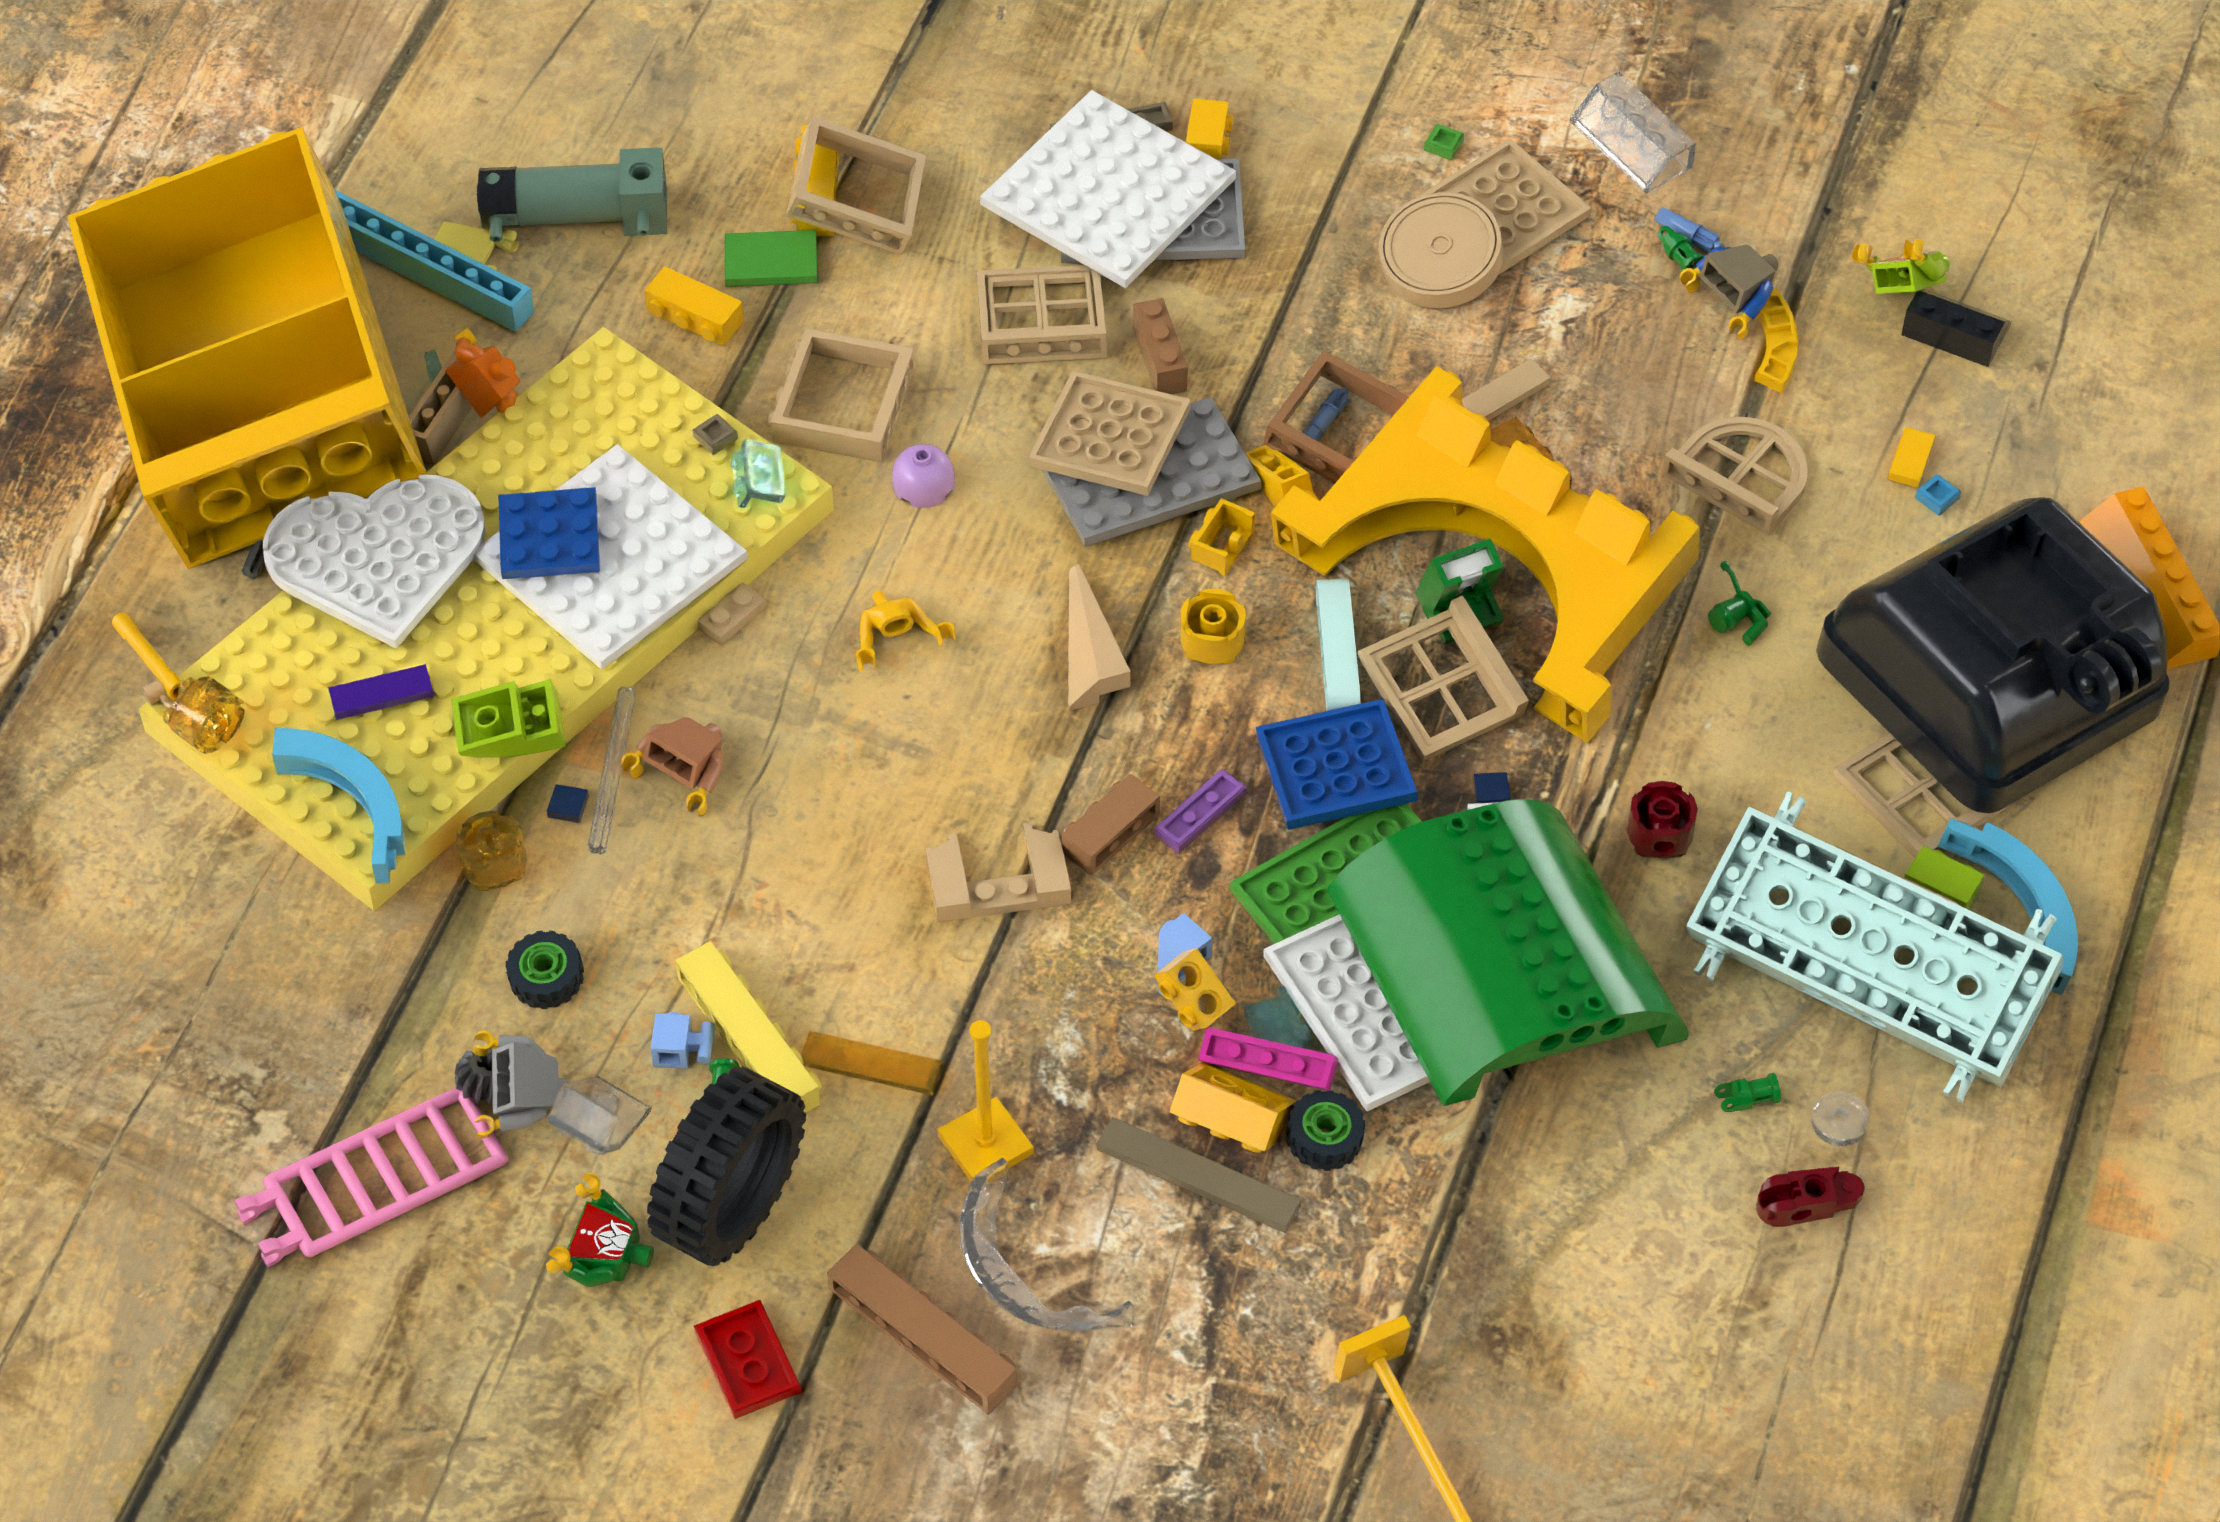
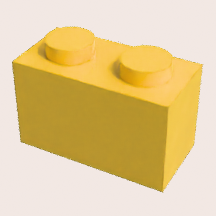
(1208, 127)

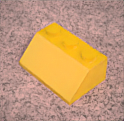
(1231, 1107)

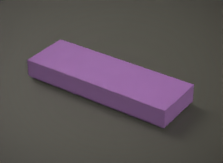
(1200, 811)

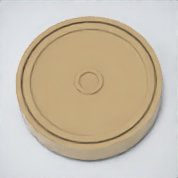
(1441, 250)

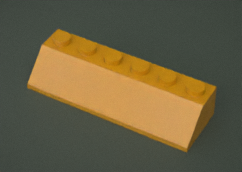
(2140, 540)

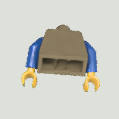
(1738, 278)

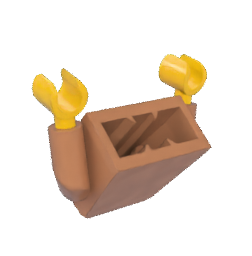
(683, 752)

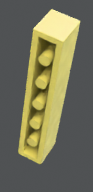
(744, 1022)

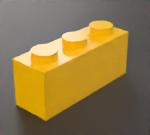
(694, 306)

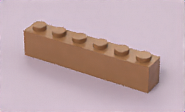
(923, 1328)

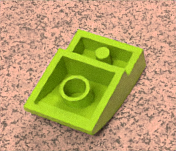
(509, 720)

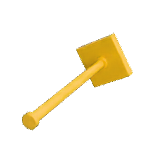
(988, 1130)
(1374, 1349)

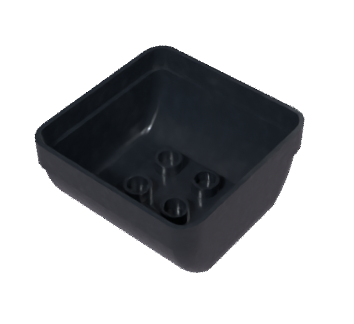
(2003, 653)

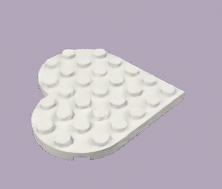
(376, 557)

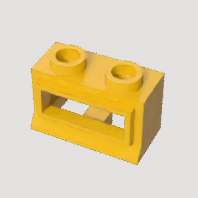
(1223, 515)

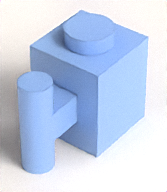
(674, 1040)

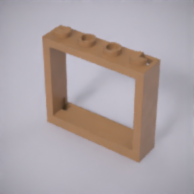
(1304, 448)

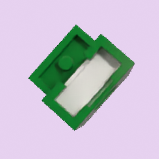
(1463, 572)

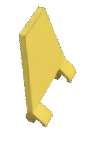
(475, 241)

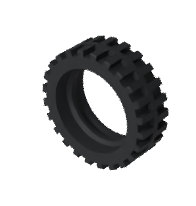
(726, 1166)

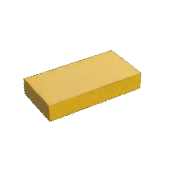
(1911, 457)

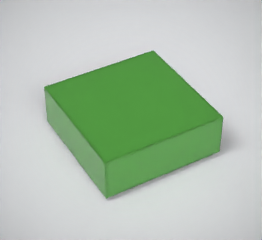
(1444, 141)

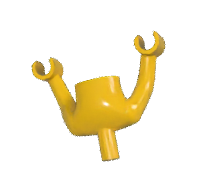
(893, 619)

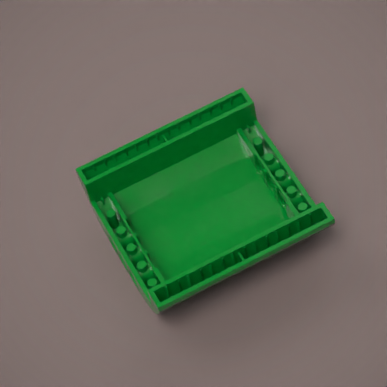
(1497, 943)

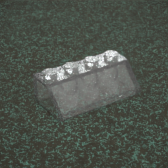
(1634, 133)

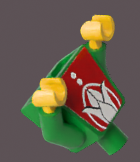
(602, 1241)

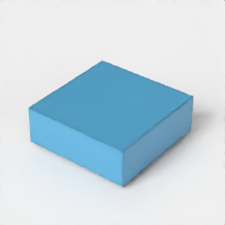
(1937, 494)

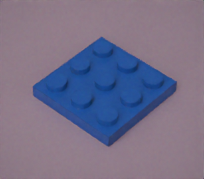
(549, 533)

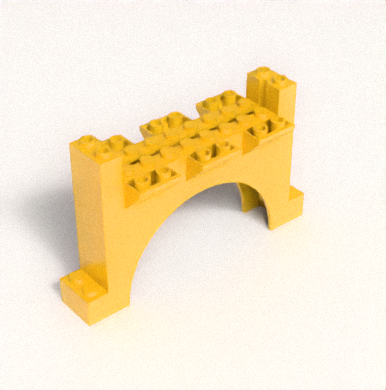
(1444, 473)

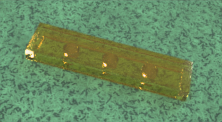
(871, 1063)

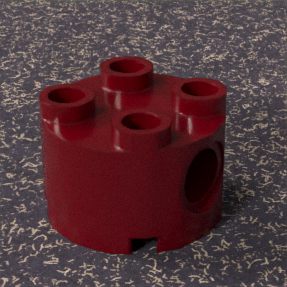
(1662, 820)

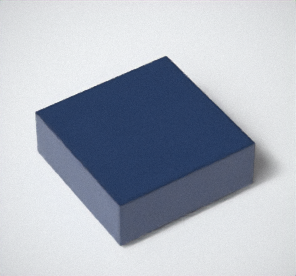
(1491, 787)
(567, 803)

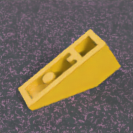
(1277, 473)

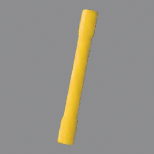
(131, 633)

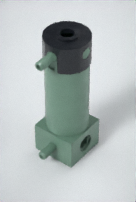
(577, 194)

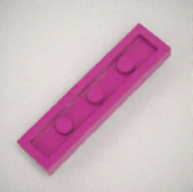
(1268, 1058)

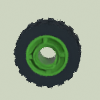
(546, 987)
(1322, 1148)

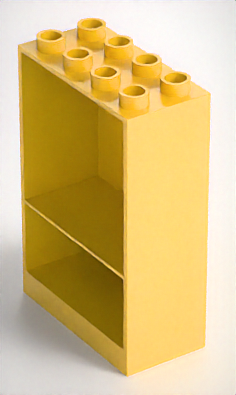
(242, 344)

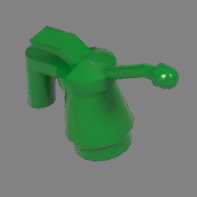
(1731, 612)

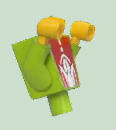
(1904, 273)

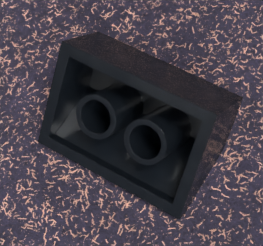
(1954, 327)

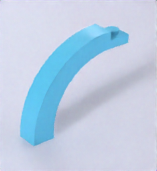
(344, 766)
(2026, 877)

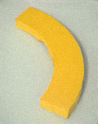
(1781, 343)

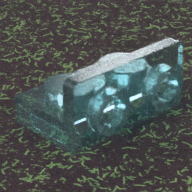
(758, 473)
(1278, 1020)

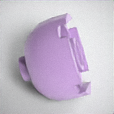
(923, 475)

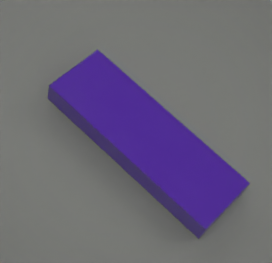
(381, 692)

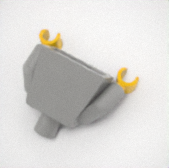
(522, 1079)

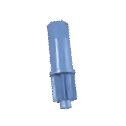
(1696, 233)
(1328, 412)

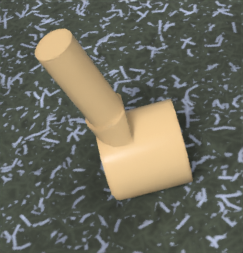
(155, 692)

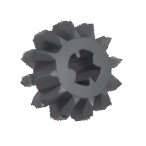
(475, 1076)

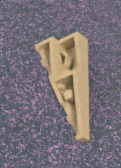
(1093, 653)

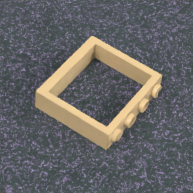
(844, 218)
(838, 439)

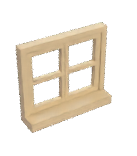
(1043, 341)
(1483, 661)
(1886, 811)

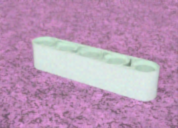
(1337, 643)

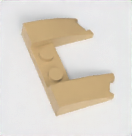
(1043, 888)

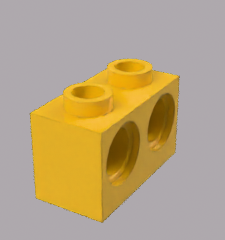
(1200, 983)

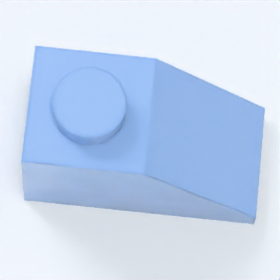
(1181, 936)

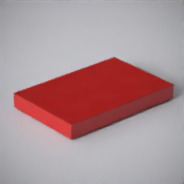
(747, 1359)

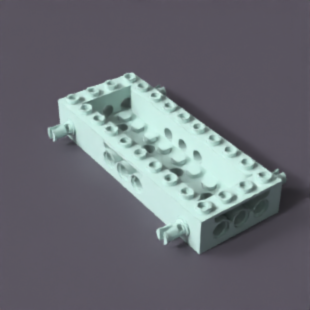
(1859, 969)

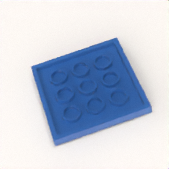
(1336, 764)

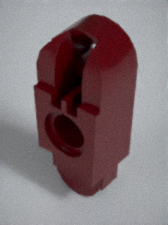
(1786, 1199)

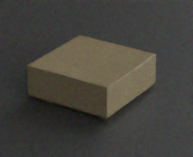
(715, 434)

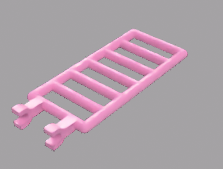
(276, 1248)

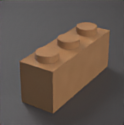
(1160, 346)
(1110, 824)

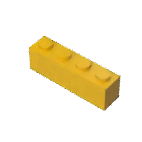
(821, 179)

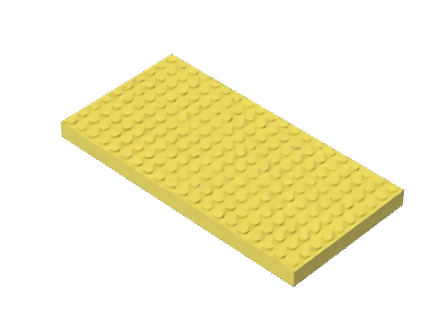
(478, 628)

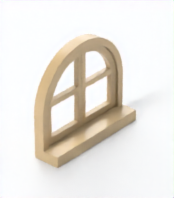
(1726, 492)

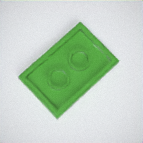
(770, 258)

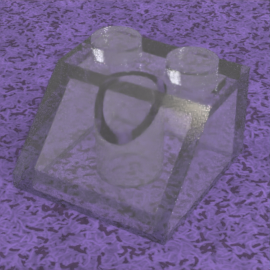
(597, 1114)

